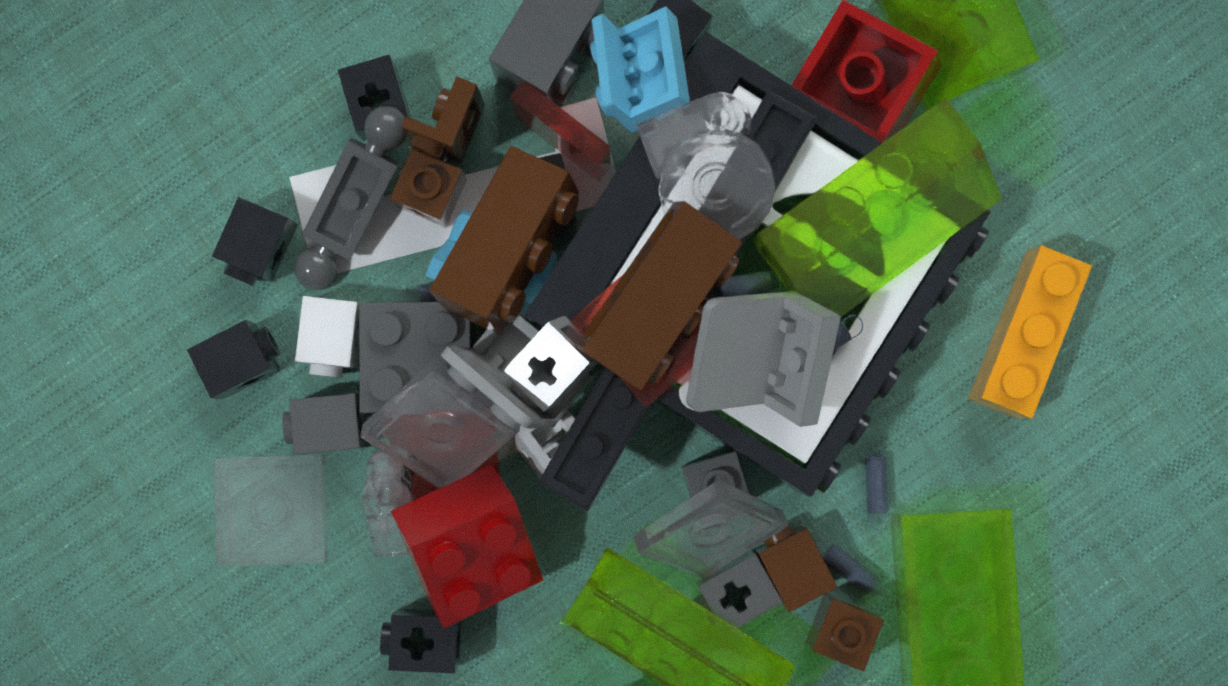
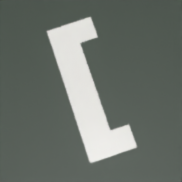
(401, 233)

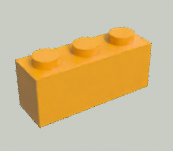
(1030, 332)

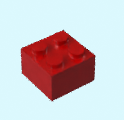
(868, 72)
(468, 545)

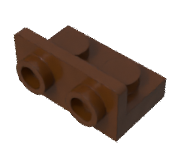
(457, 119)

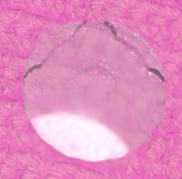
(721, 178)

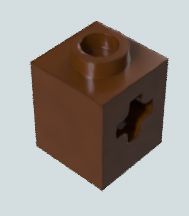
(428, 188)
(795, 567)
(844, 632)

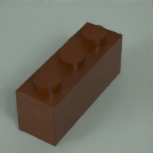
(506, 240)
(660, 295)

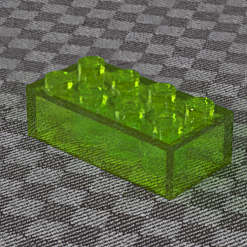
(957, 597)

